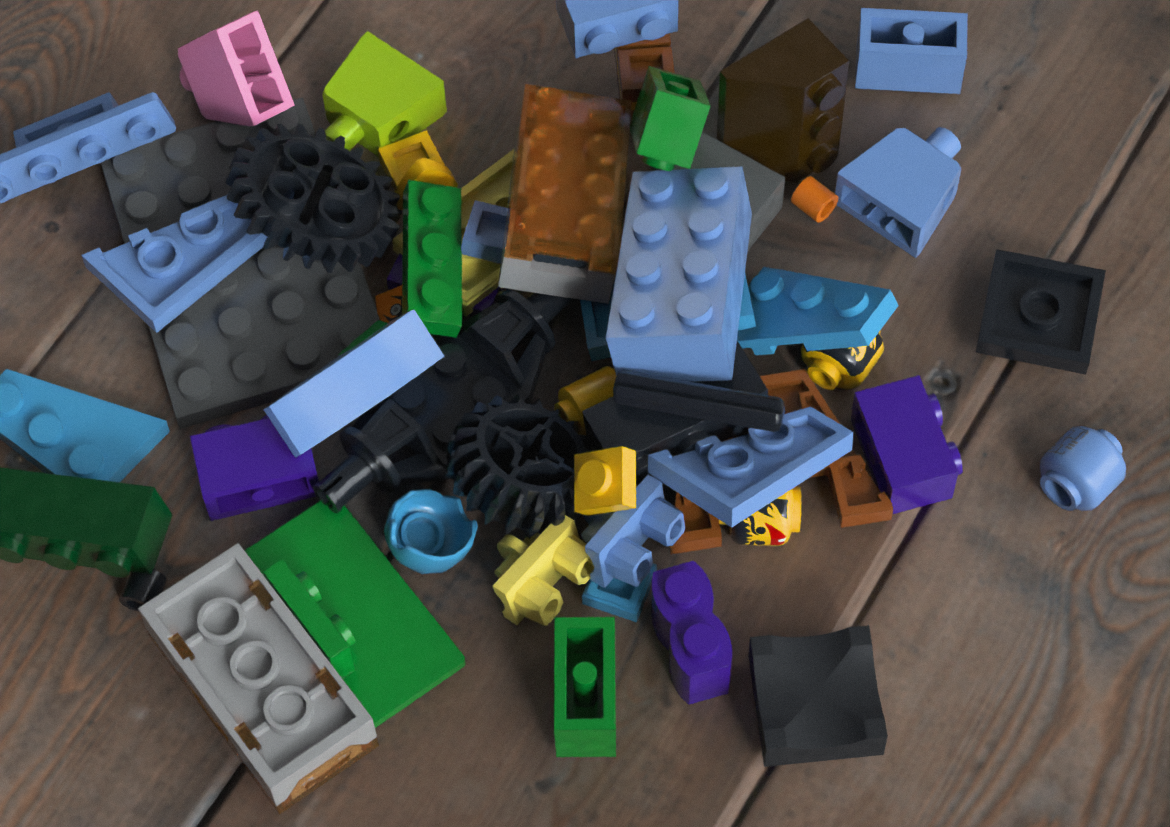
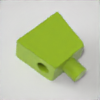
(380, 97)

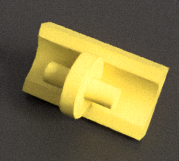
(535, 567)

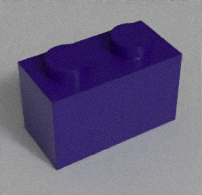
(905, 443)
(250, 469)

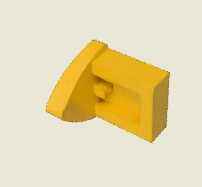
(414, 160)

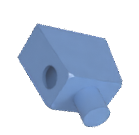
(902, 186)

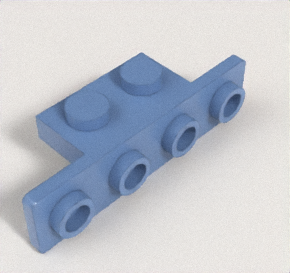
(80, 140)

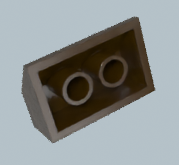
(786, 103)

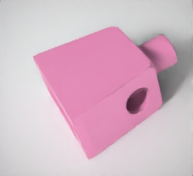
(235, 73)

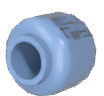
(1082, 468)

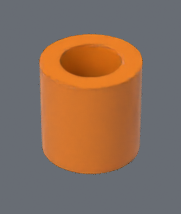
(814, 199)

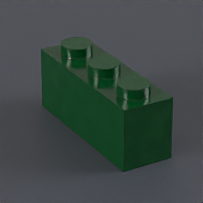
(81, 522)

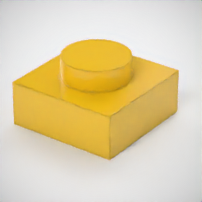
(605, 481)

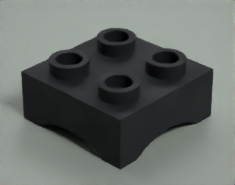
(817, 697)

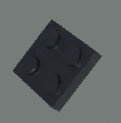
(1041, 311)

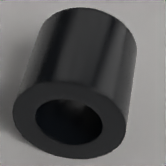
(142, 588)

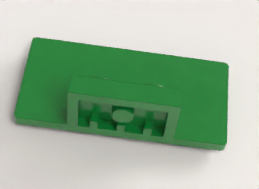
(357, 609)

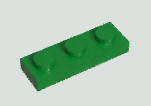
(432, 256)

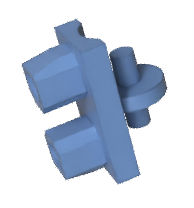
(617, 537)

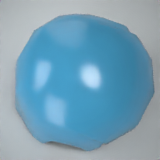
(429, 531)

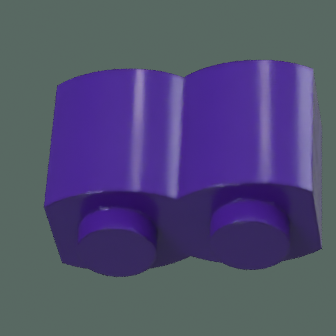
(691, 632)

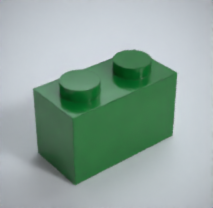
(668, 119)
(584, 687)

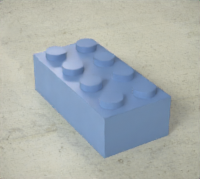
(681, 274)

